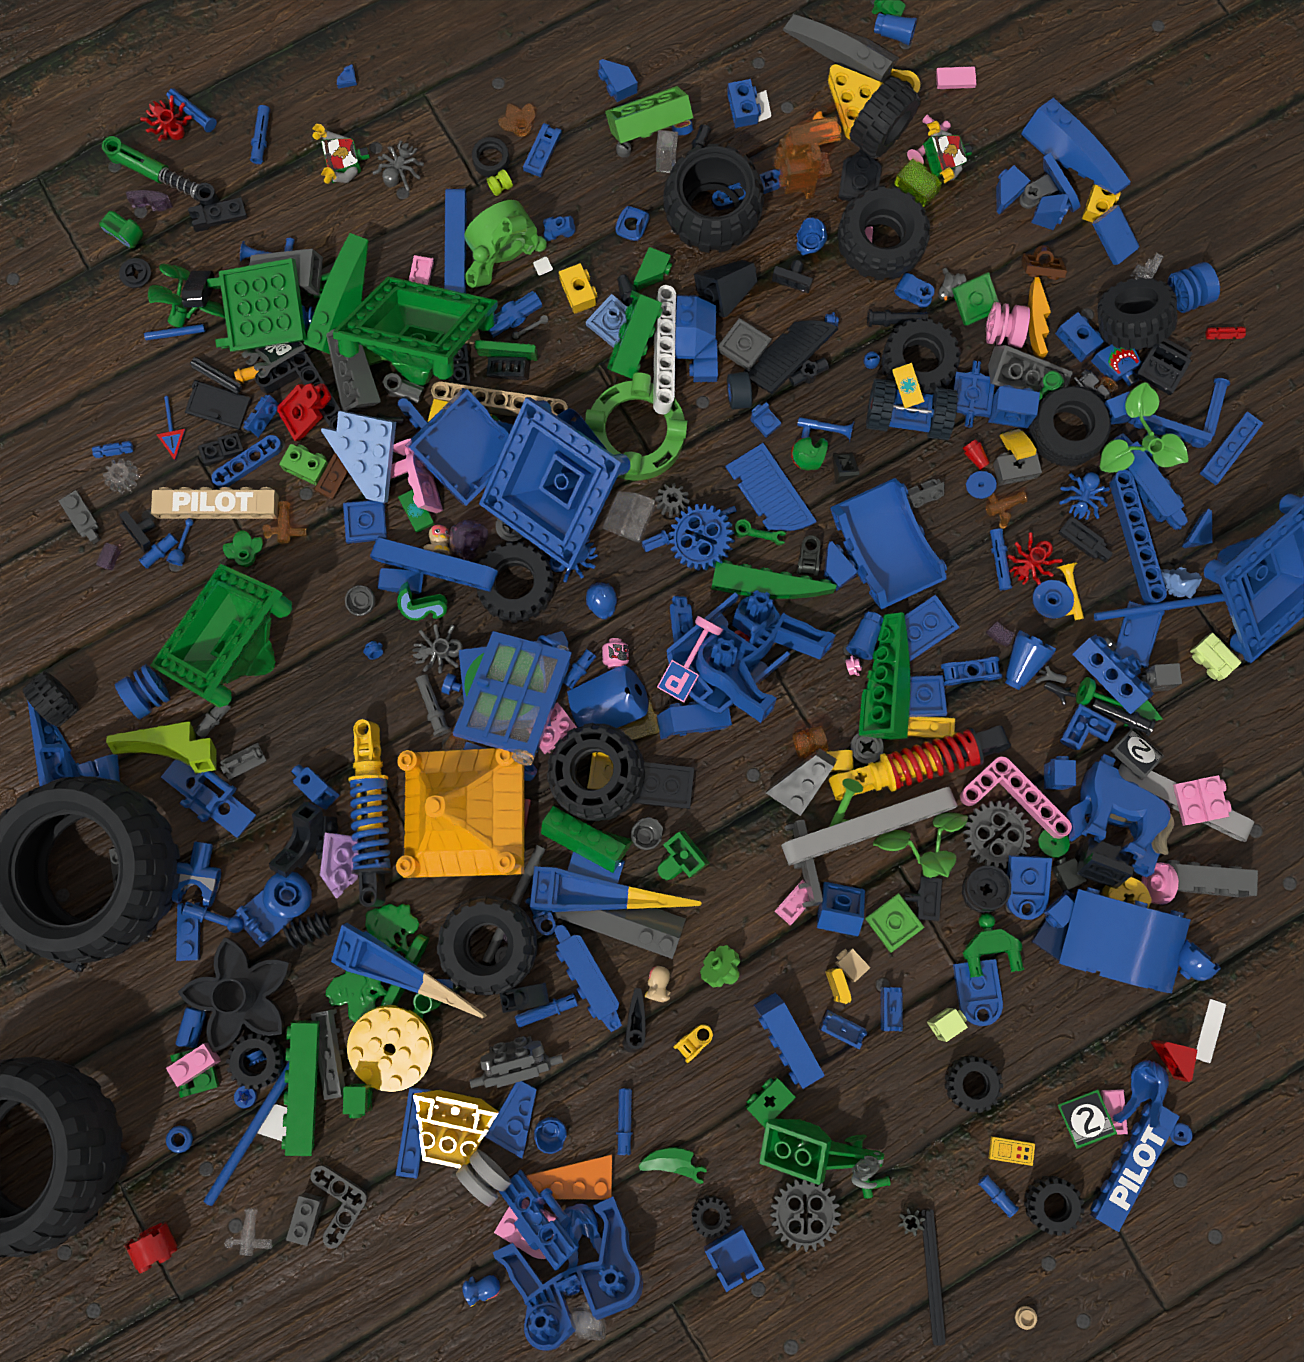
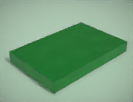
(504, 349)

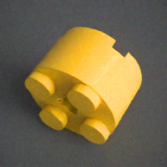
(1132, 889)

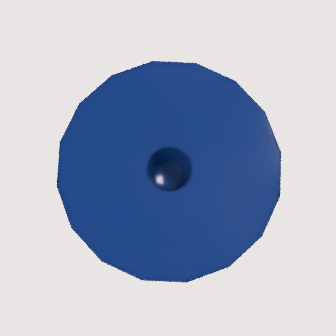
(981, 484)

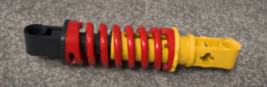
(925, 760)

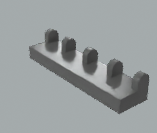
(808, 869)
(329, 1055)

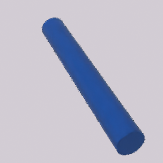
(174, 332)

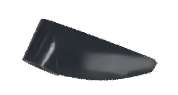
(635, 1023)

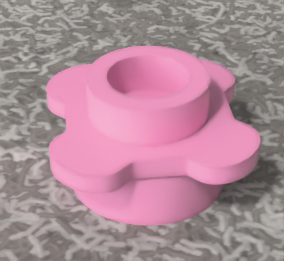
(853, 666)

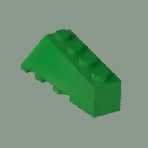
(593, 844)

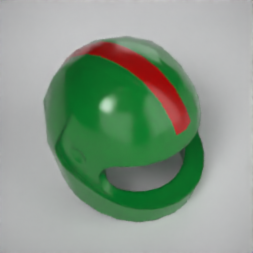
(807, 456)

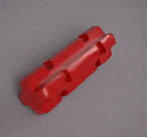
(1225, 333)

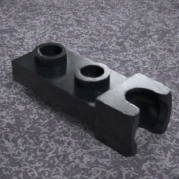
(217, 214)

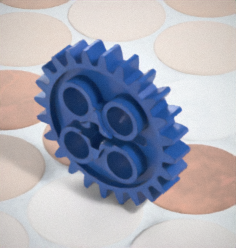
(694, 554)

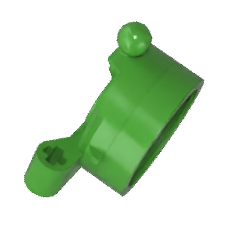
(498, 237)

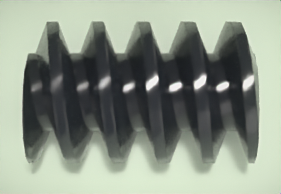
(308, 930)

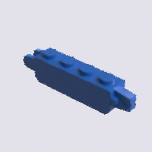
(1155, 489)
(589, 978)

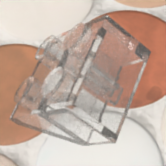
(629, 515)

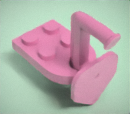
(419, 478)

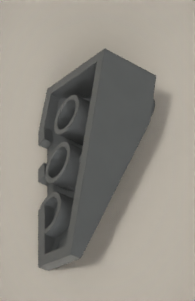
(1020, 369)

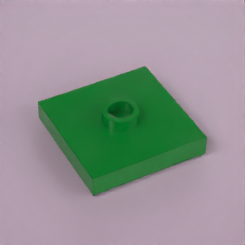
(975, 298)

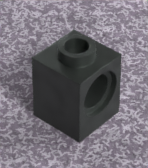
(1066, 874)

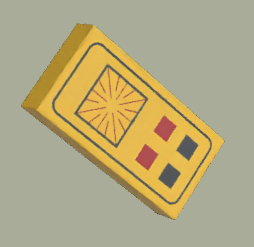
(1011, 1151)

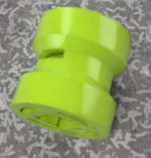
(499, 182)

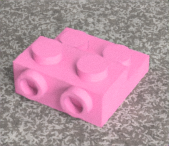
(1202, 800)

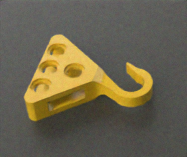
(854, 87)

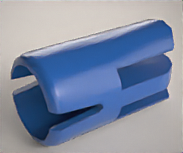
(191, 1027)

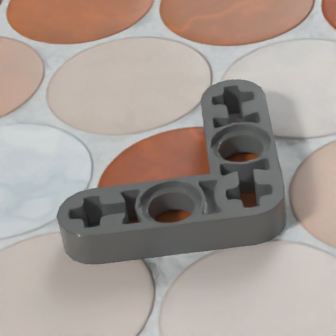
(347, 1204)

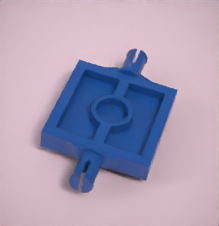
(974, 394)

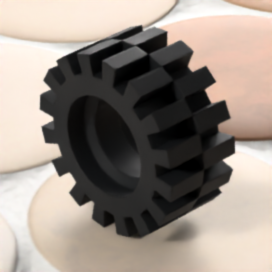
(711, 1230)

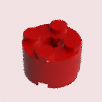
(151, 1246)

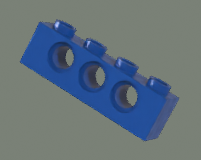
(1116, 686)

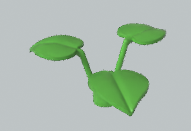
(1166, 451)
(932, 863)

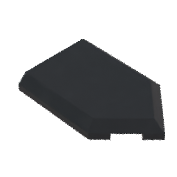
(858, 174)

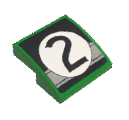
(1087, 1119)

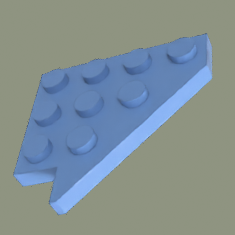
(365, 450)

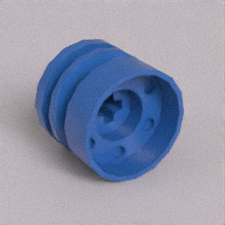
(1195, 286)
(146, 689)

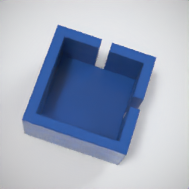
(733, 1255)

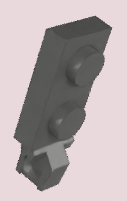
(80, 516)

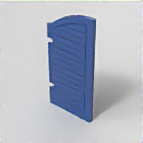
(770, 491)

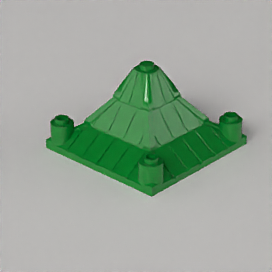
(415, 327)
(223, 635)

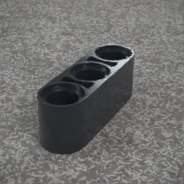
(196, 291)

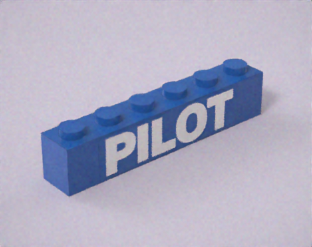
(1132, 1168)

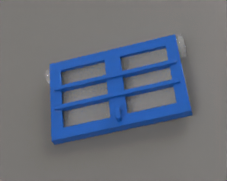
(513, 695)

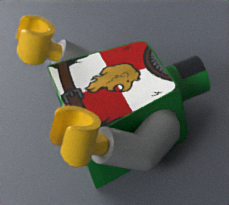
(945, 152)
(340, 156)

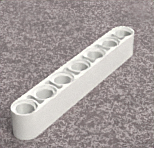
(664, 357)

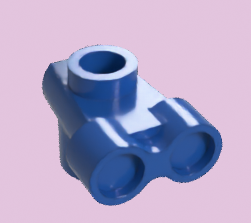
(557, 227)

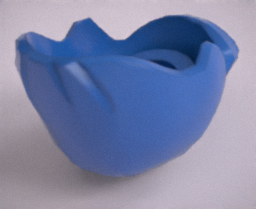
(811, 236)
(601, 600)

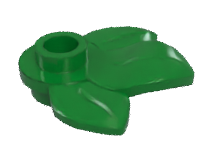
(242, 546)

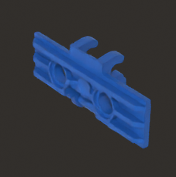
(205, 801)
(534, 1225)

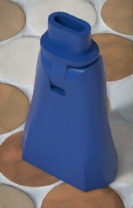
(103, 767)

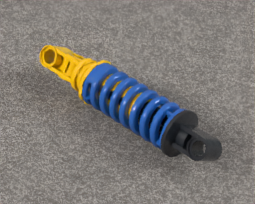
(368, 796)

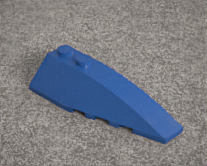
(1072, 144)

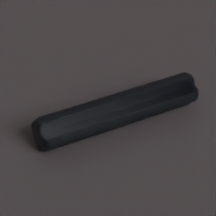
(216, 375)

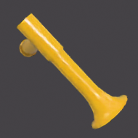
(1068, 572)

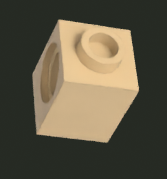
(851, 964)

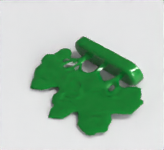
(355, 988)

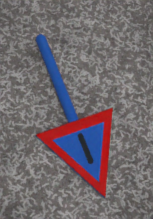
(171, 439)

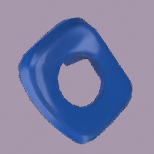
(631, 212)

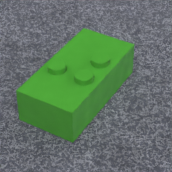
(649, 114)

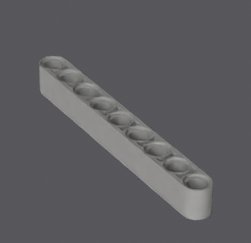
(869, 826)

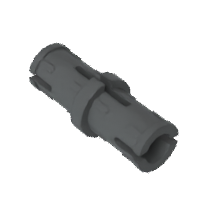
(211, 720)

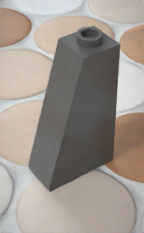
(307, 264)

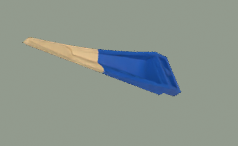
(369, 957)

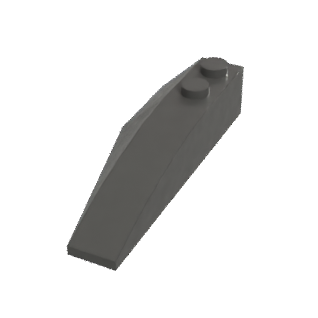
(843, 47)
(641, 927)

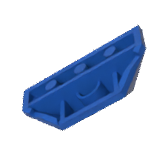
(693, 326)

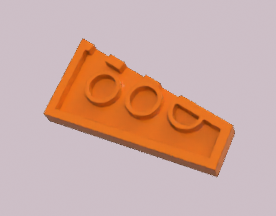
(577, 1181)

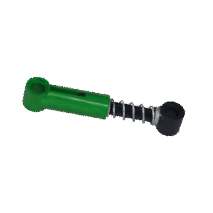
(156, 171)

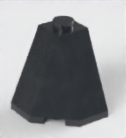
(726, 284)

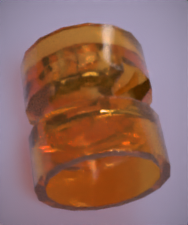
(809, 742)

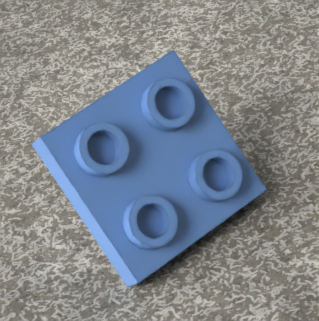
(608, 319)

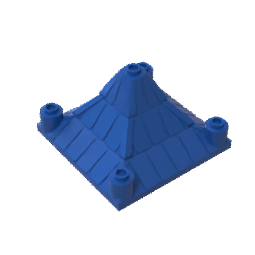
(551, 482)
(1264, 581)

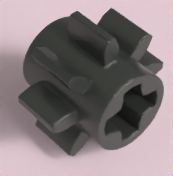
(914, 1227)

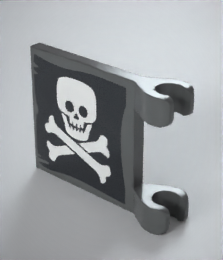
(272, 356)

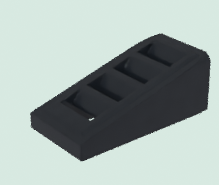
(515, 375)

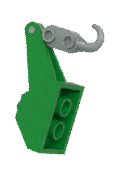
(808, 1152)

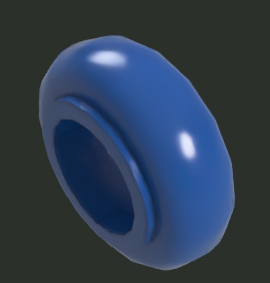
(170, 1139)

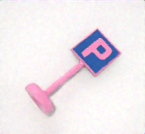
(679, 679)

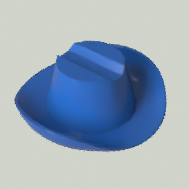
(287, 896)

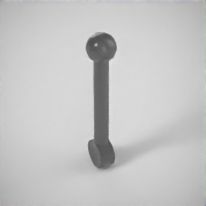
(543, 320)

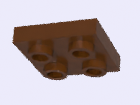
(1050, 267)

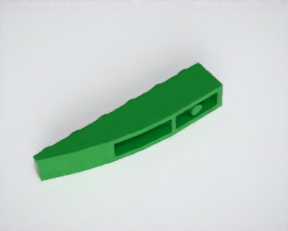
(746, 580)

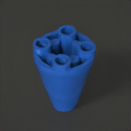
(1026, 659)

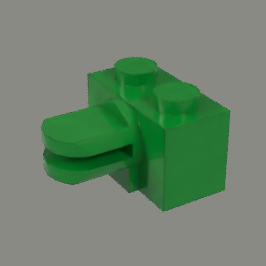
(683, 857)

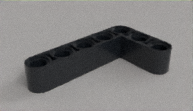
(294, 372)

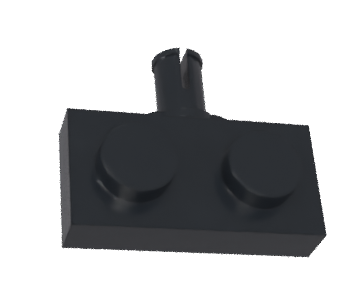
(927, 898)

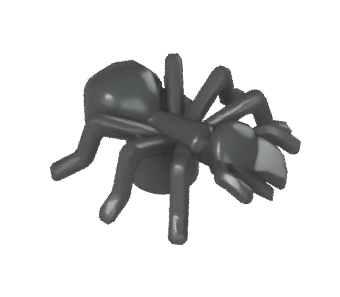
(396, 168)
(441, 647)

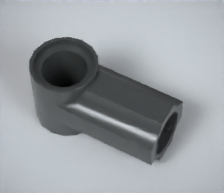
(404, 389)

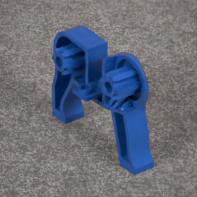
(727, 657)
(608, 1284)

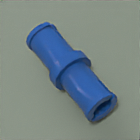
(158, 550)
(579, 669)
(998, 1196)

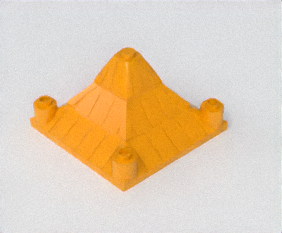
(462, 813)

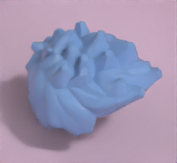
(1181, 582)

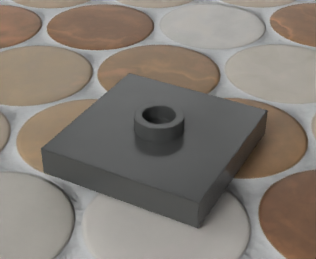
(744, 344)

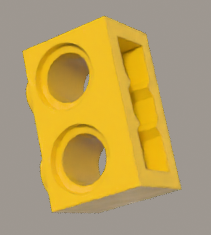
(1098, 200)

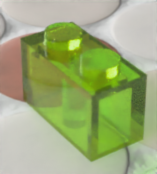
(918, 182)

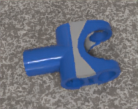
(198, 874)

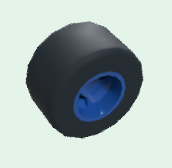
(739, 390)

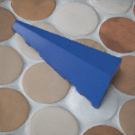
(51, 750)

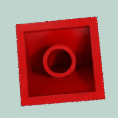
(1177, 1058)

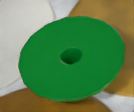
(1052, 846)

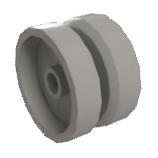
(483, 1178)

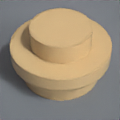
(1026, 1317)

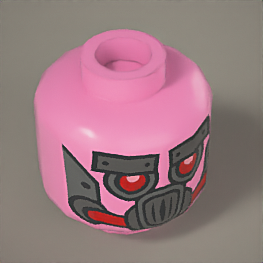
(615, 653)

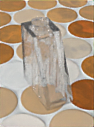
(666, 150)

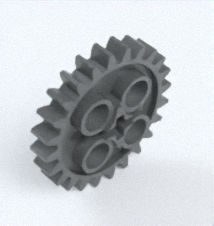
(984, 820)
(785, 1214)

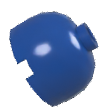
(1196, 963)

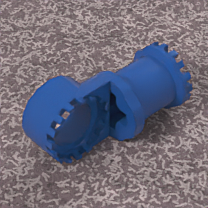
(541, 915)

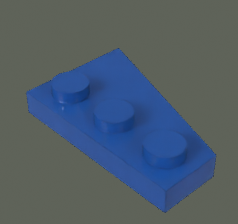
(513, 1119)

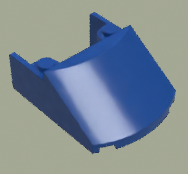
(703, 692)

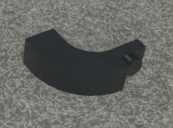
(306, 834)

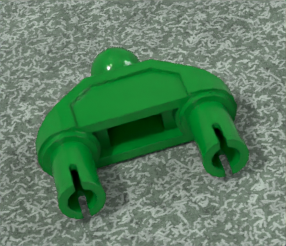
(992, 942)

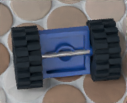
(932, 416)

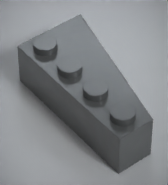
(353, 378)
(1215, 880)

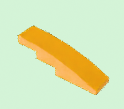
(1038, 314)

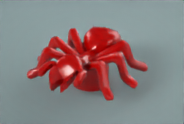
(167, 119)
(1034, 559)

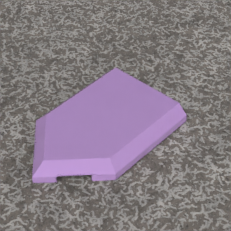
(337, 862)

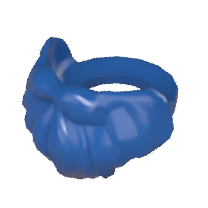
(554, 639)

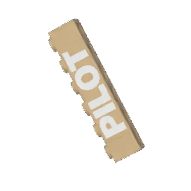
(215, 503)

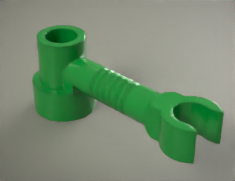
(748, 531)

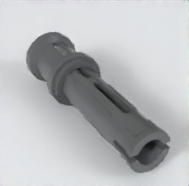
(435, 714)

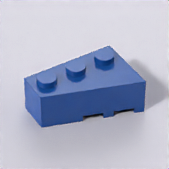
(691, 719)

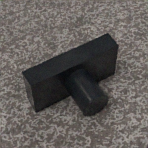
(792, 278)
(138, 530)

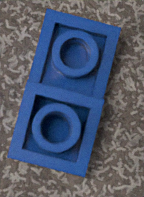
(393, 579)

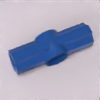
(515, 313)

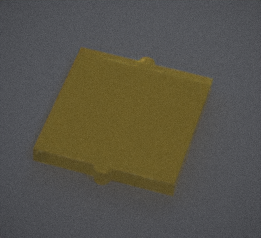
(642, 727)

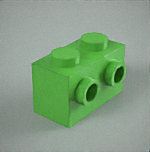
(304, 464)

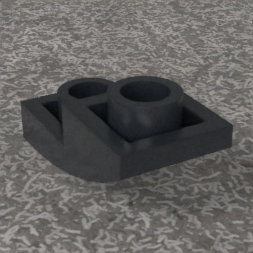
(461, 367)
(220, 450)

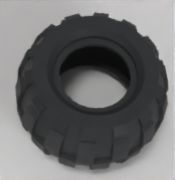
(713, 170)

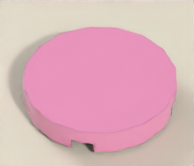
(1162, 884)

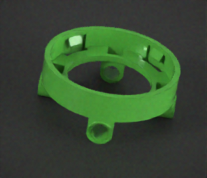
(641, 389)

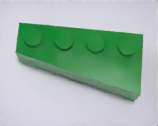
(634, 334)

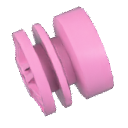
(1009, 325)

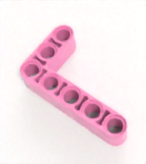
(1019, 794)

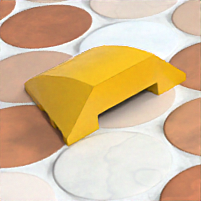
(451, 1126)

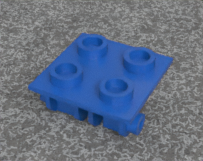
(259, 922)

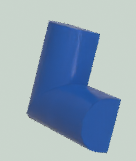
(1084, 722)

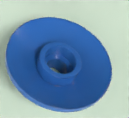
(1054, 591)

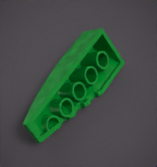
(341, 292)
(887, 694)

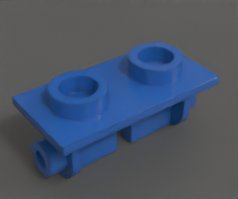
(265, 410)

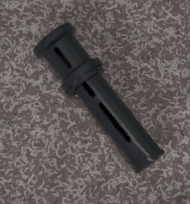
(887, 317)
(1133, 720)

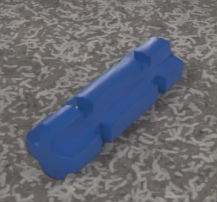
(112, 449)

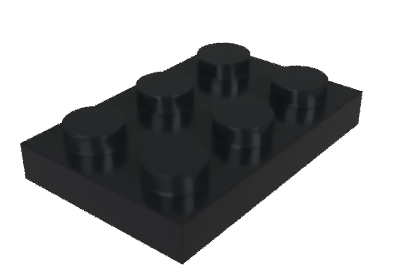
(666, 786)

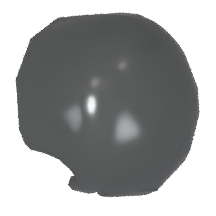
(360, 600)
(646, 833)

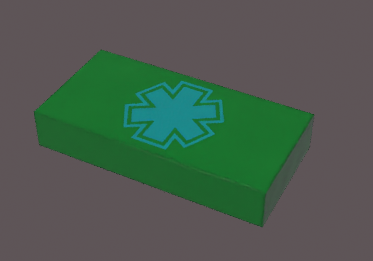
(418, 517)

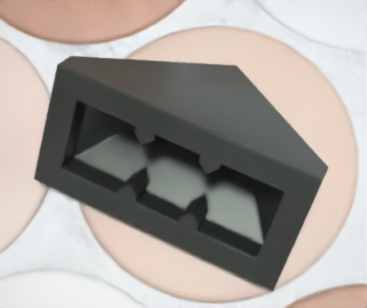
(844, 467)

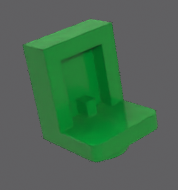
(891, 7)

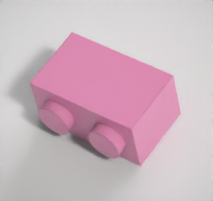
(193, 1064)

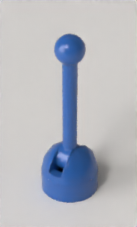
(177, 556)

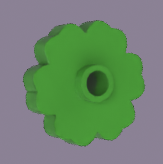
(721, 967)

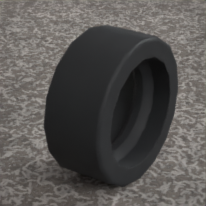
(485, 144)

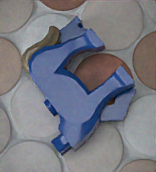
(1123, 804)

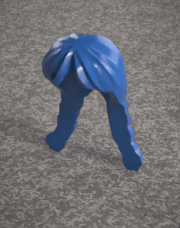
(1147, 1082)
(584, 1223)

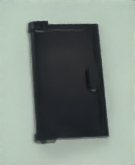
(211, 401)

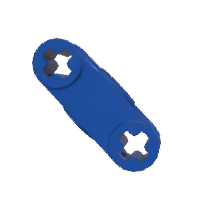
(957, 673)

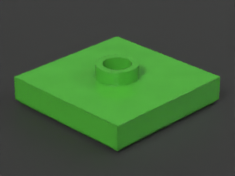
(894, 922)

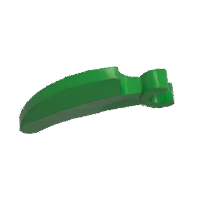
(673, 1160)

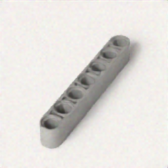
(1235, 825)

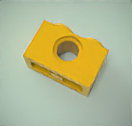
(578, 299)

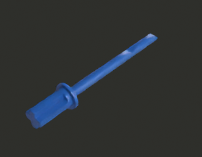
(663, 538)

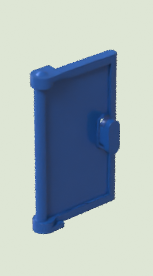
(1140, 633)

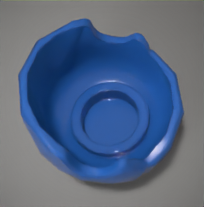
(550, 1135)

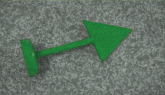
(1087, 691)

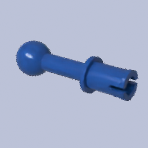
(233, 924)

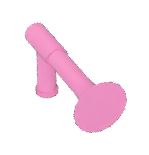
(918, 154)

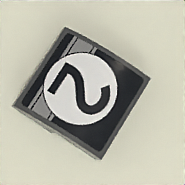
(1137, 753)

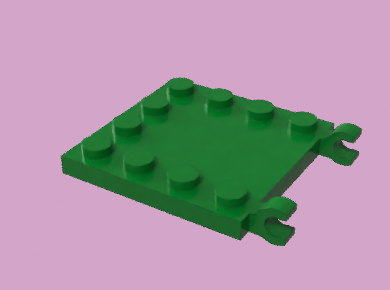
(260, 305)

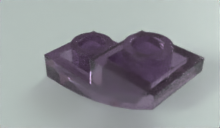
(141, 198)

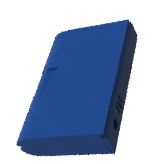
(1115, 235)
(588, 868)

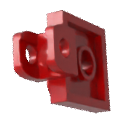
(309, 401)

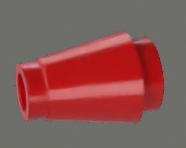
(976, 454)

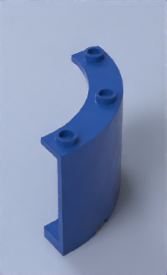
(887, 543)
(1124, 941)

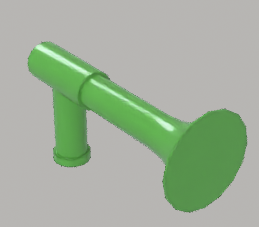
(851, 787)

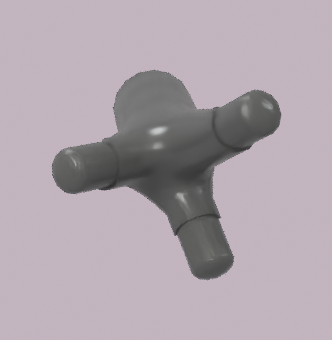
(1050, 675)

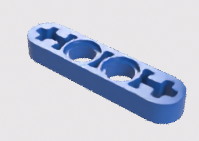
(771, 186)
(244, 458)

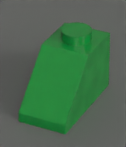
(653, 268)

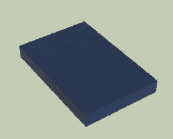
(1051, 938)

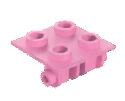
(559, 727)

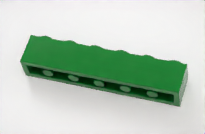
(301, 1088)

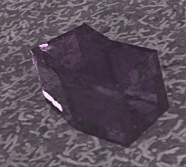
(108, 556)
(1000, 634)

